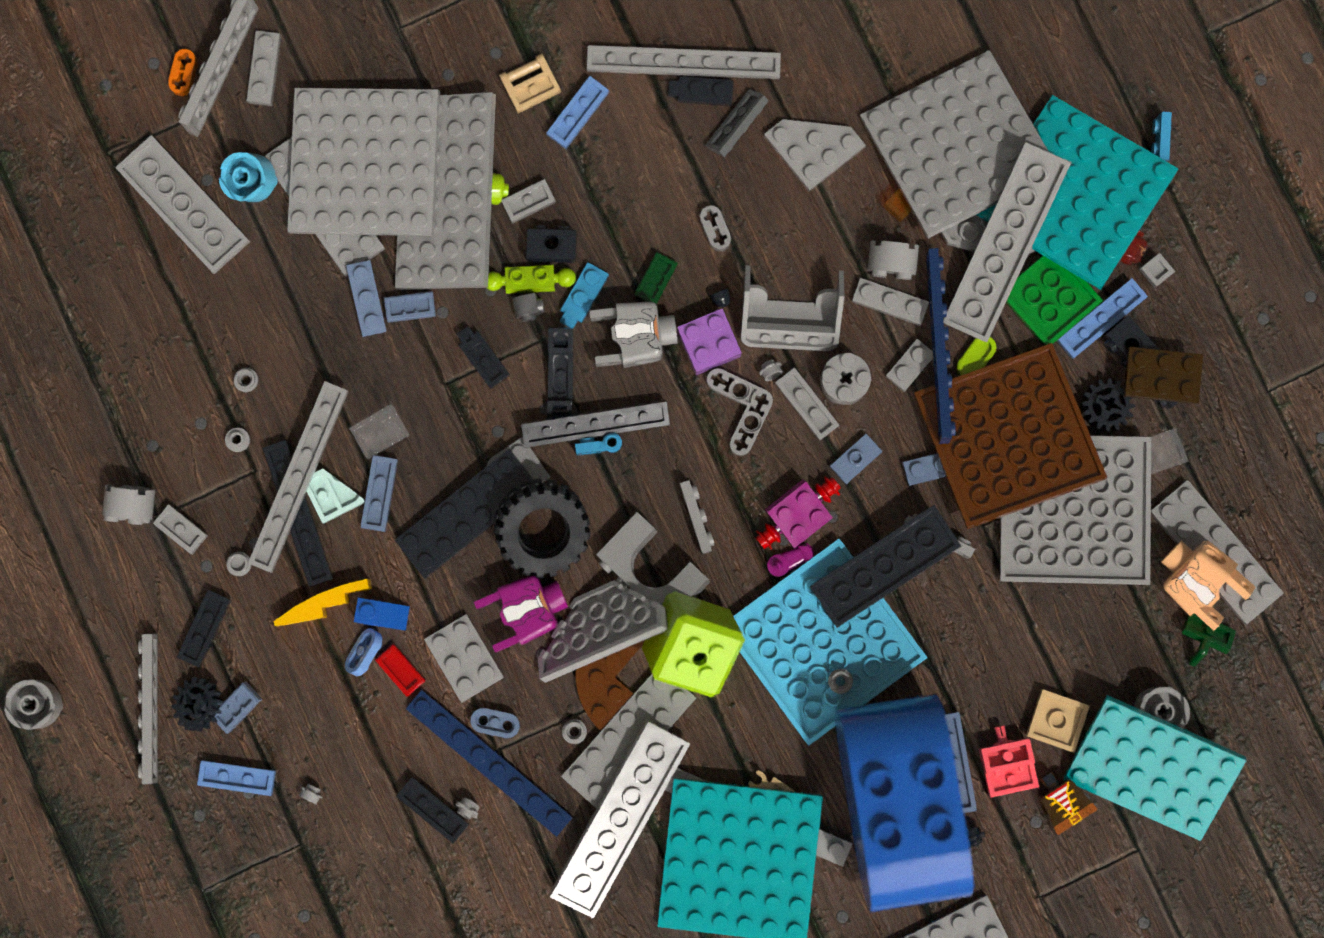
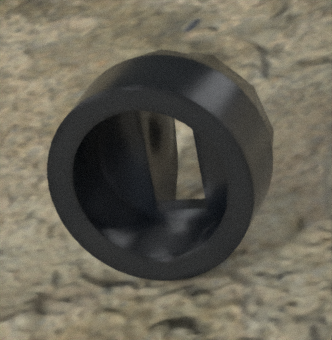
(721, 298)

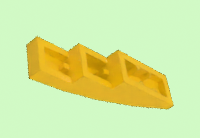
(316, 606)

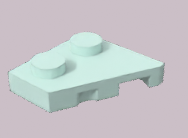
(331, 496)

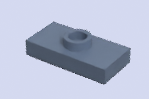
(410, 307)
(856, 459)
(237, 707)

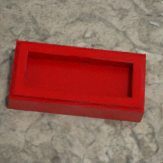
(400, 670)

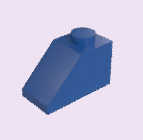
(381, 614)

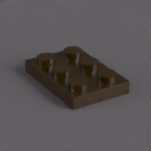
(1163, 375)

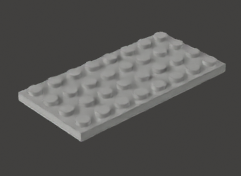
(463, 196)

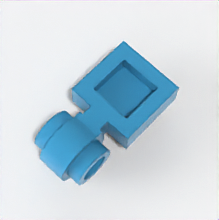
(590, 446)

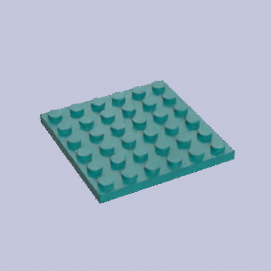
(1102, 196)
(739, 860)

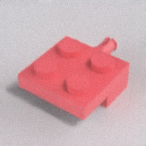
(1008, 765)

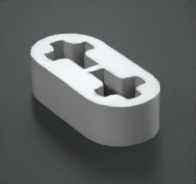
(710, 230)

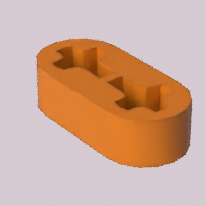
(177, 71)

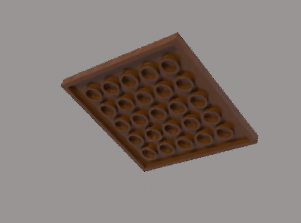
(1013, 437)

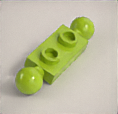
(530, 279)

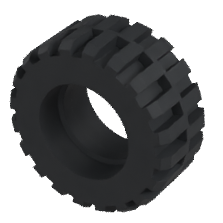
(548, 558)

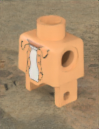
(1198, 578)

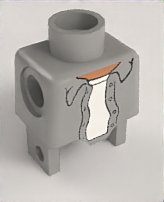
(637, 332)

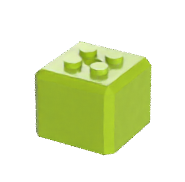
(692, 629)

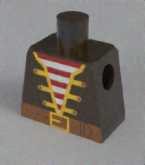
(1063, 803)

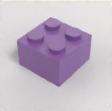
(709, 341)

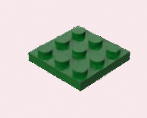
(1051, 300)

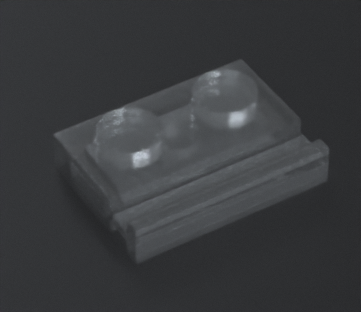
(379, 431)
(1166, 451)

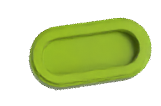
(976, 356)

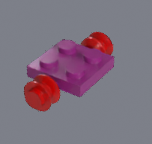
(798, 513)

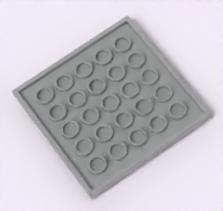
(953, 141)
(364, 161)
(1090, 533)

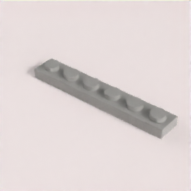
(149, 699)

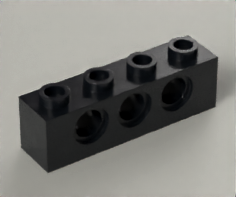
(1129, 330)

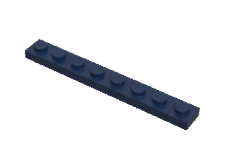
(941, 356)
(489, 763)

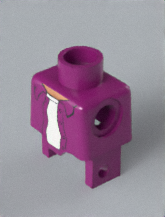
(527, 609)

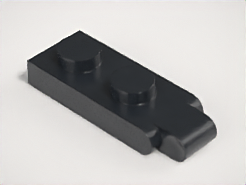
(702, 91)
(482, 357)

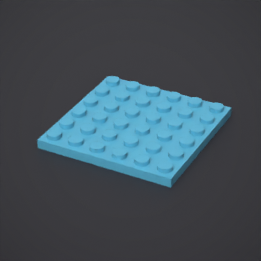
(798, 646)

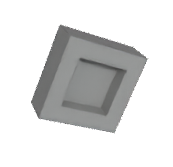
(1157, 270)

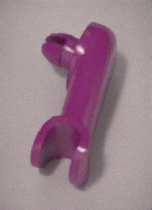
(787, 561)

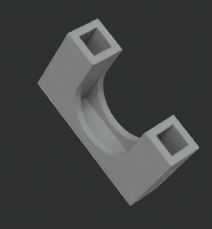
(620, 556)

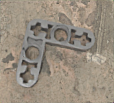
(748, 400)

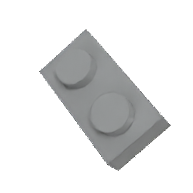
(528, 201)
(910, 365)
(180, 529)

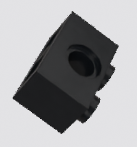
(563, 253)

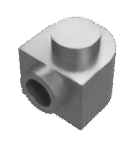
(528, 307)

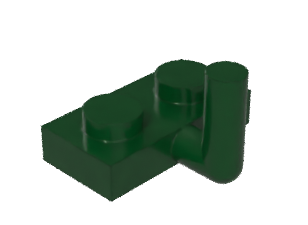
(1218, 639)

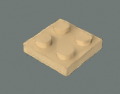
(1057, 720)

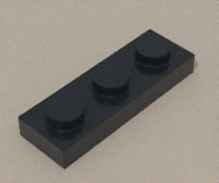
(204, 628)
(432, 810)

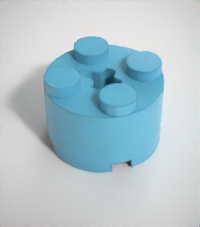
(247, 177)

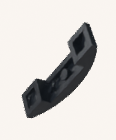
(560, 371)

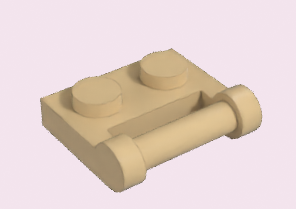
(532, 90)

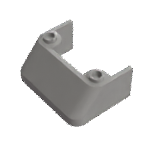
(791, 323)

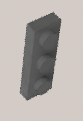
(737, 122)

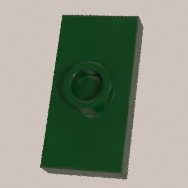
(656, 279)

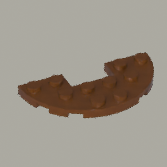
(600, 690)

